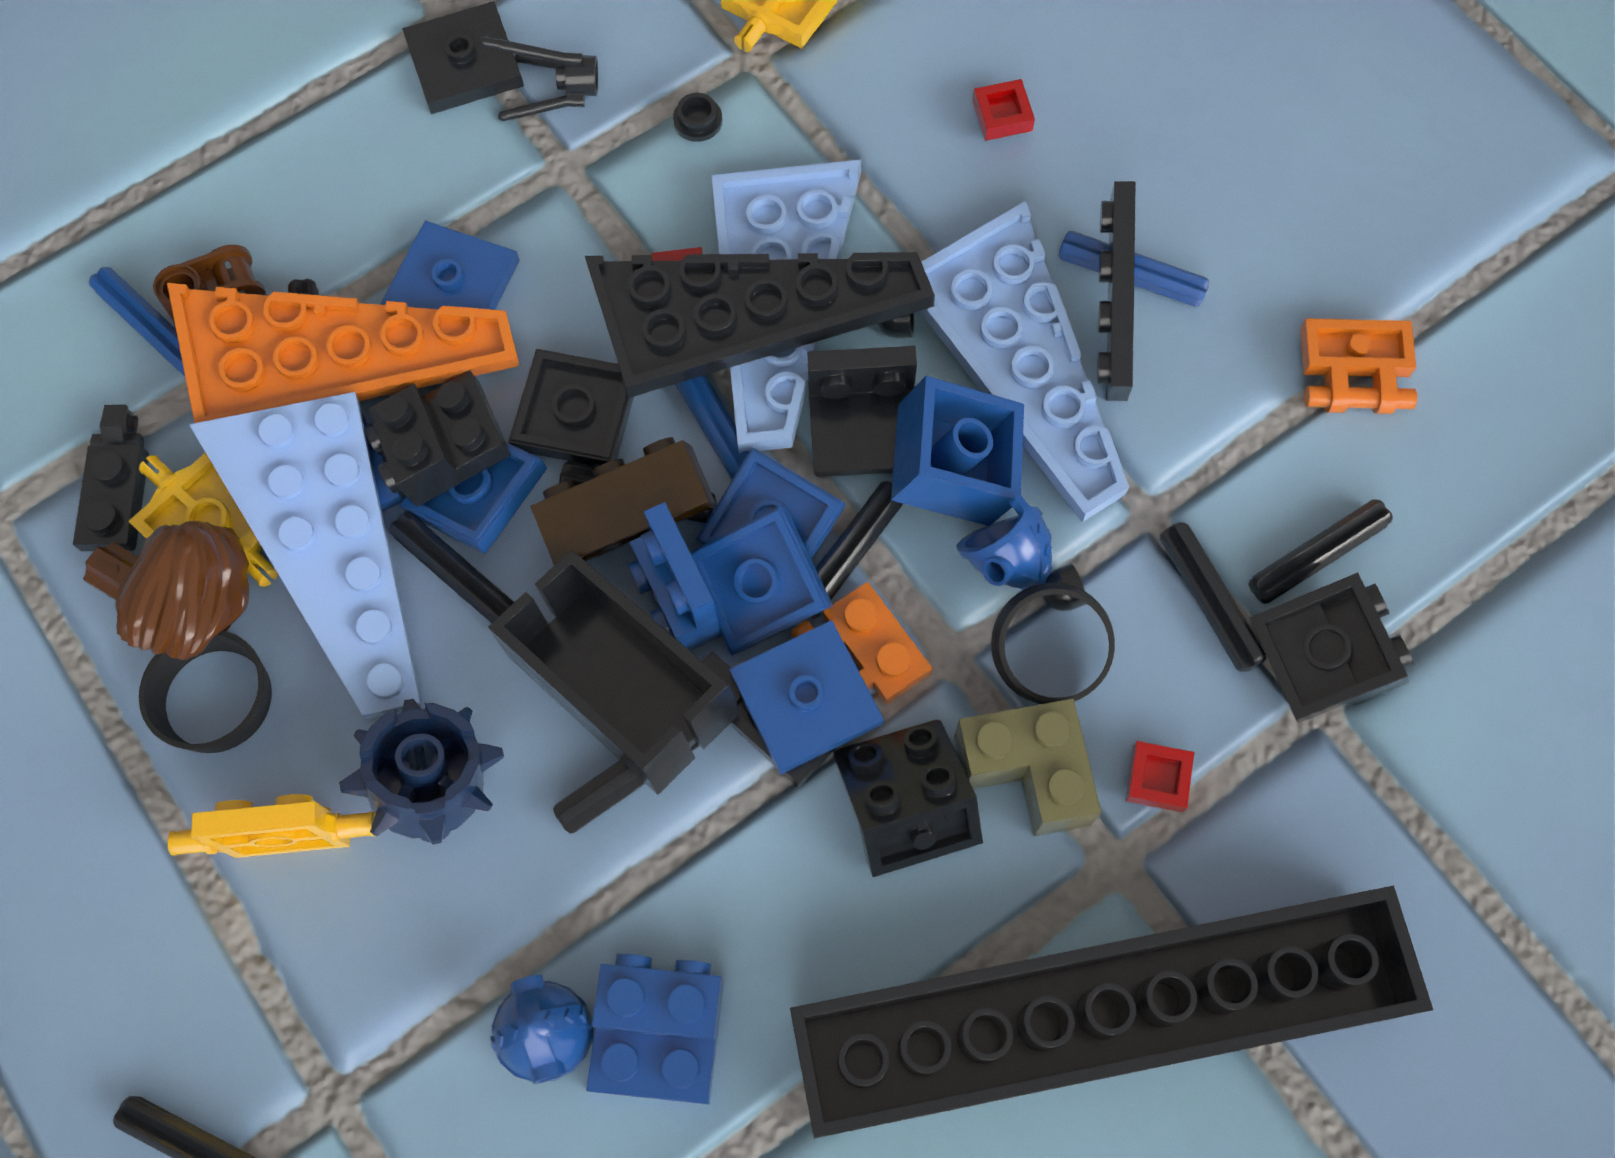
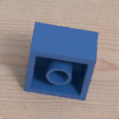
(958, 451)

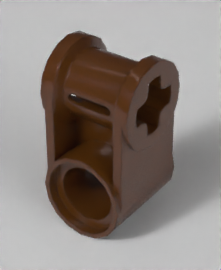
(208, 273)

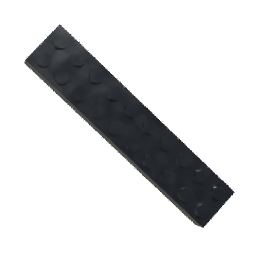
(1106, 1011)

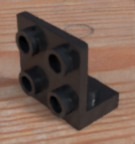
(856, 407)
(909, 797)

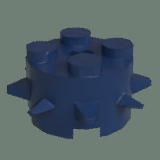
(422, 771)

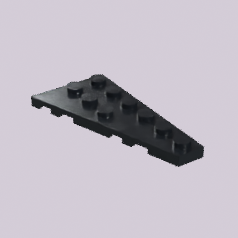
(736, 308)

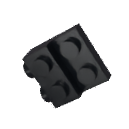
(435, 437)
(1332, 647)

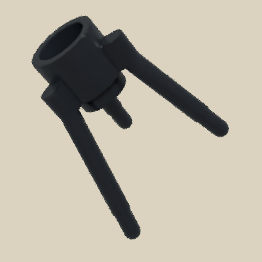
(574, 74)

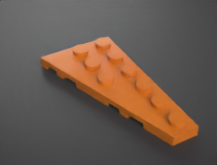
(297, 348)

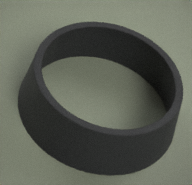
(1009, 611)
(161, 673)

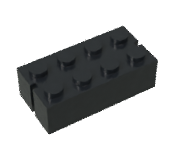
(616, 671)

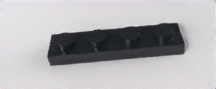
(1117, 270)

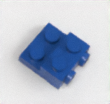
(674, 580)
(655, 1030)

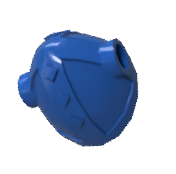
(1013, 549)
(541, 1030)

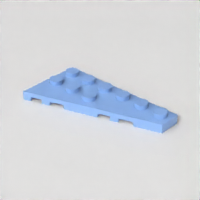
(780, 216)
(1018, 344)
(317, 513)

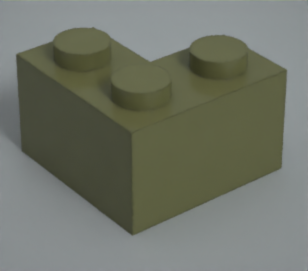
(1042, 750)

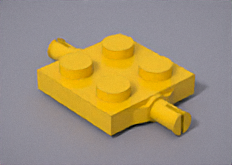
(786, 19)
(198, 495)
(287, 827)

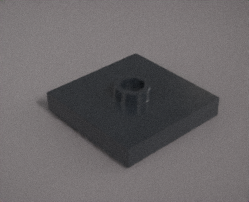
(454, 64)
(572, 409)

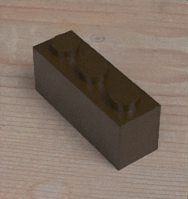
(612, 505)

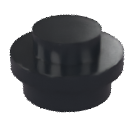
(697, 117)

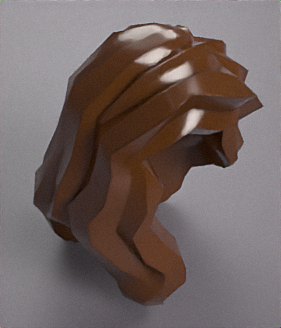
(183, 589)

